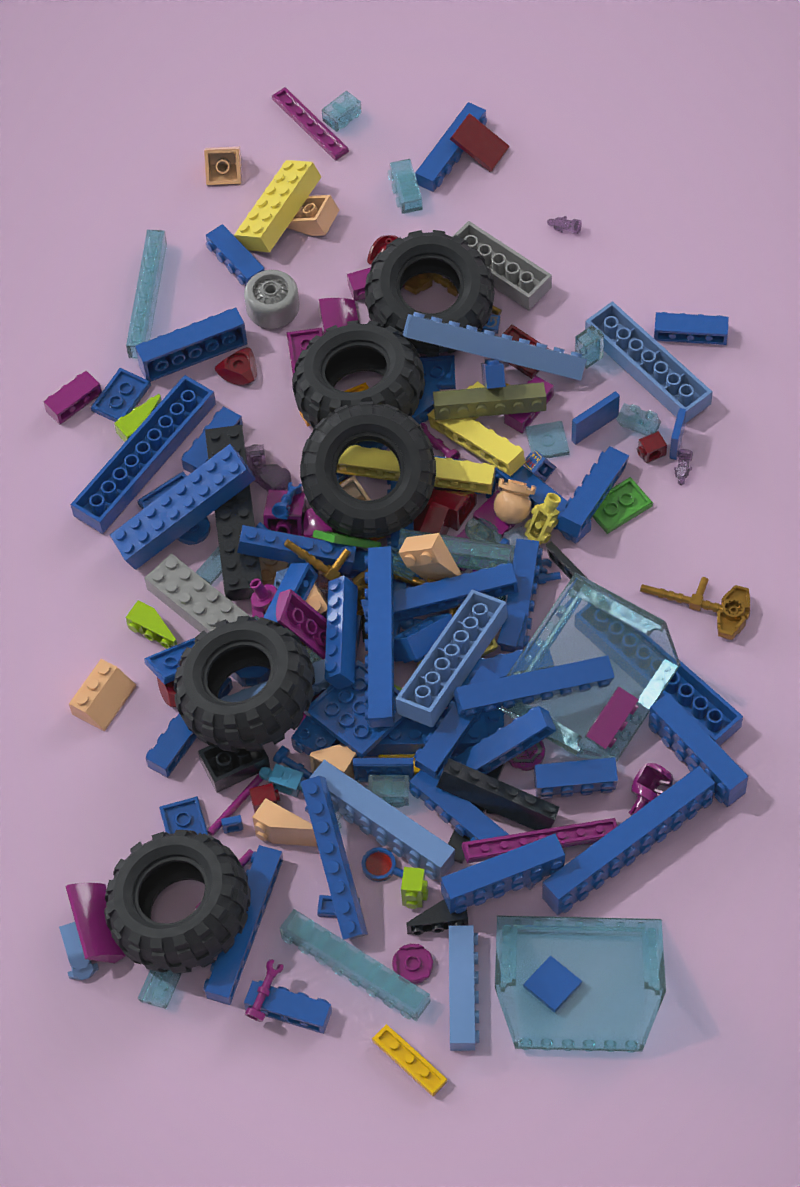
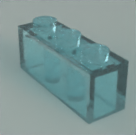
(405, 186)

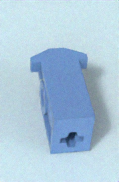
(81, 967)

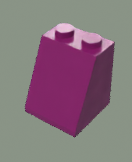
(294, 522)

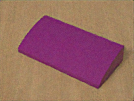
(337, 312)
(302, 621)
(88, 909)

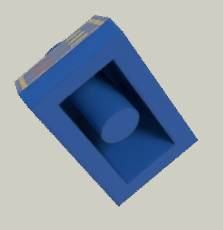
(539, 465)

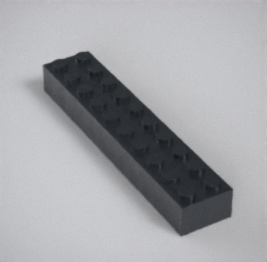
(237, 568)

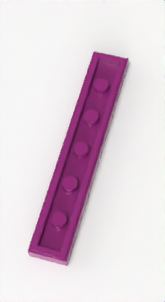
(310, 123)

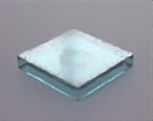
(548, 439)

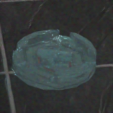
(482, 530)

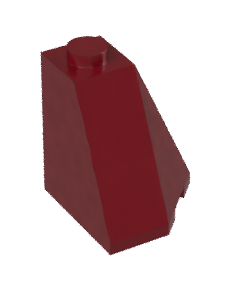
(459, 504)
(433, 519)

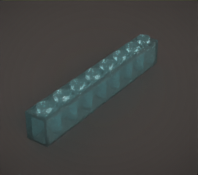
(146, 290)
(355, 965)

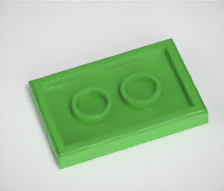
(621, 505)
(345, 539)

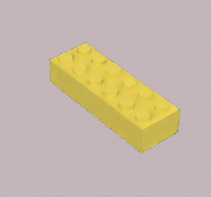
(278, 205)

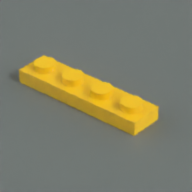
(409, 1060)

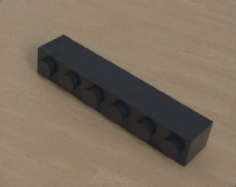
(497, 796)

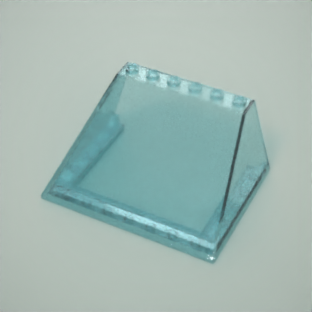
(588, 625)
(619, 975)

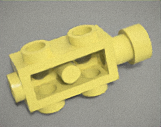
(543, 519)

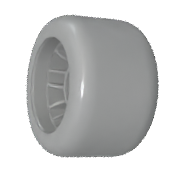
(271, 299)

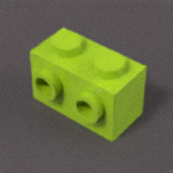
(414, 887)

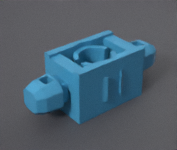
(283, 779)

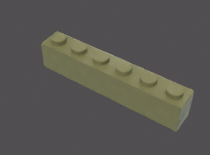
(489, 402)

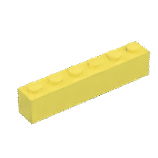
(481, 442)

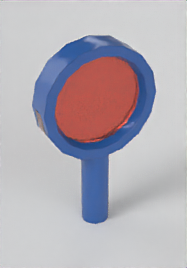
(380, 865)

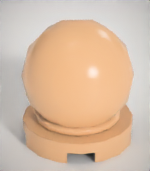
(513, 502)

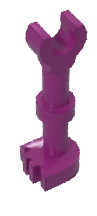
(438, 444)
(263, 992)

